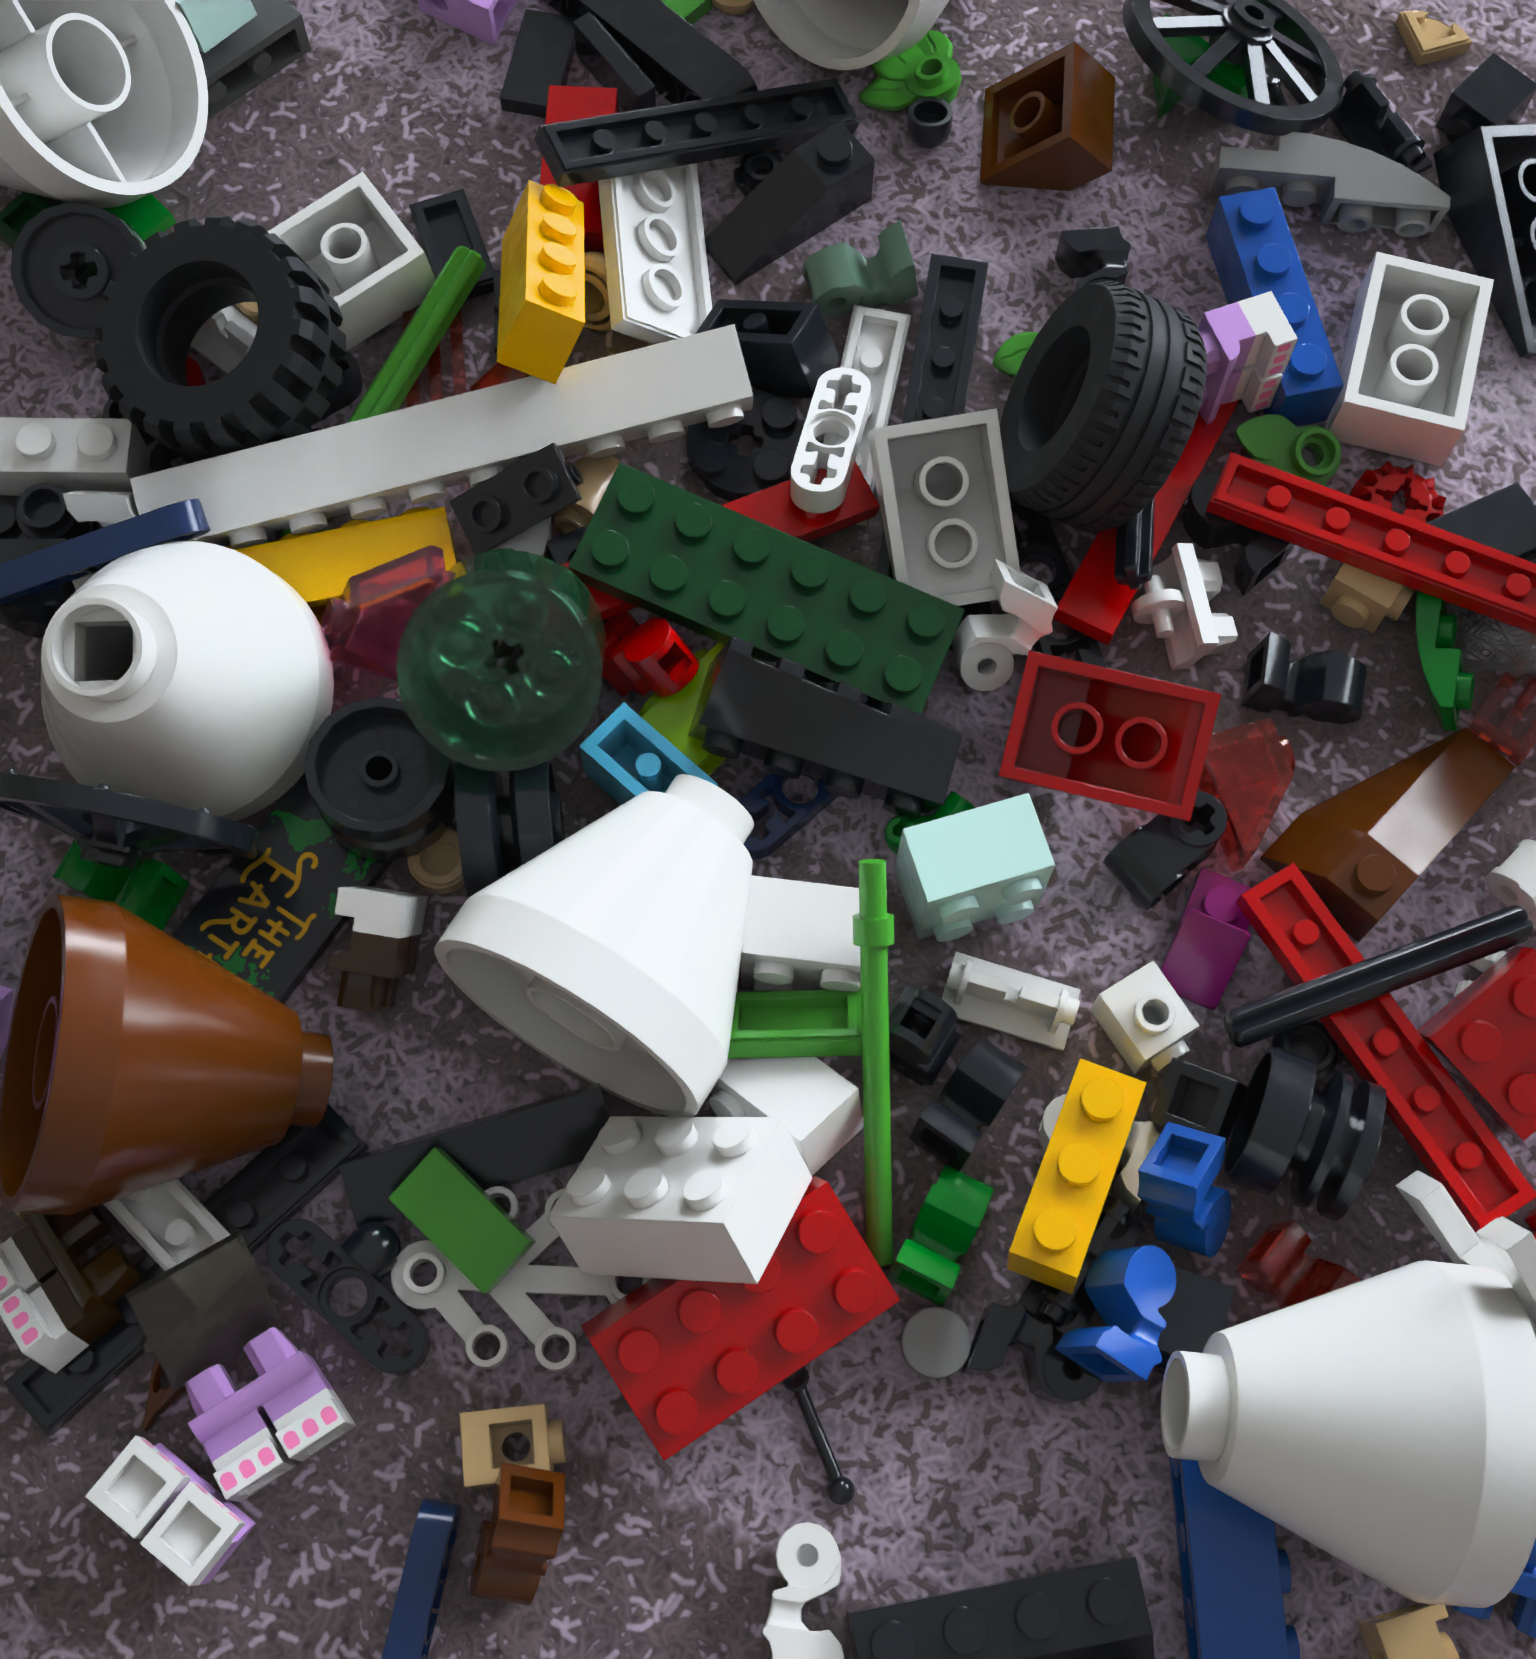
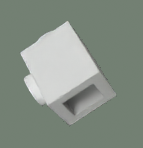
(1145, 1019)

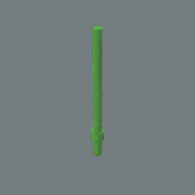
(874, 933)

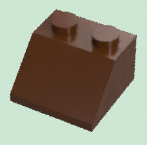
(1049, 124)

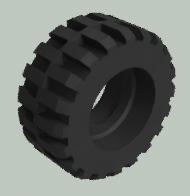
(168, 298)

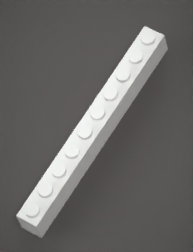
(458, 440)

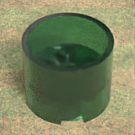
(485, 706)

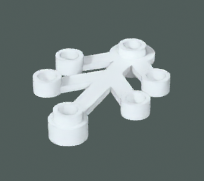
(509, 1293)

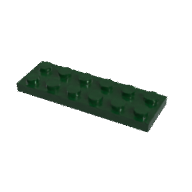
(764, 587)

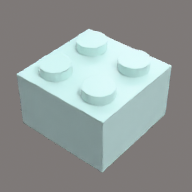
(974, 868)

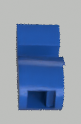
(1180, 1192)
(1127, 1293)

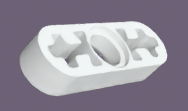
(836, 459)

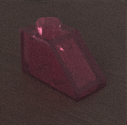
(375, 609)

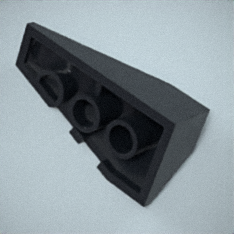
(1494, 215)

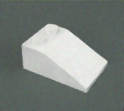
(945, 504)

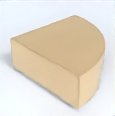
(1431, 39)

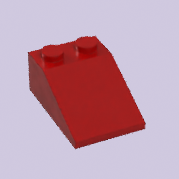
(1109, 735)

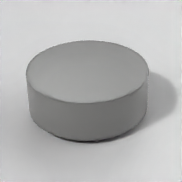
(935, 1343)

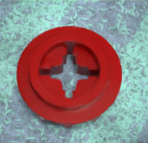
(1383, 483)

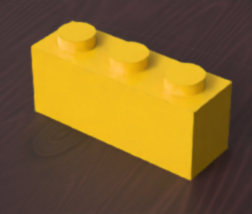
(1075, 1176)

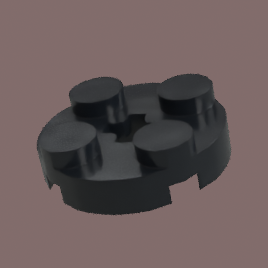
(733, 476)

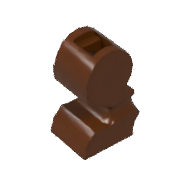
(521, 1534)

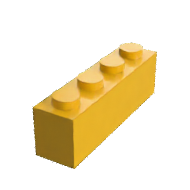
(542, 282)
(323, 561)

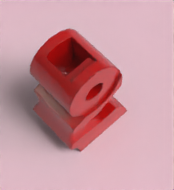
(646, 657)

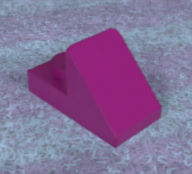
(1207, 940)

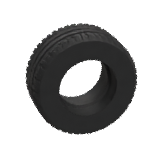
(1102, 406)

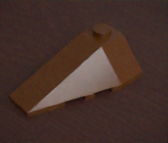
(1387, 830)

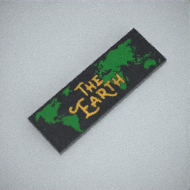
(277, 911)

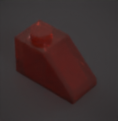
(1249, 775)

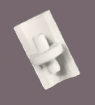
(1180, 607)

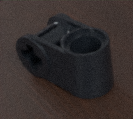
(1163, 854)

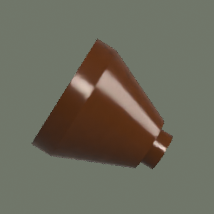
(140, 1063)

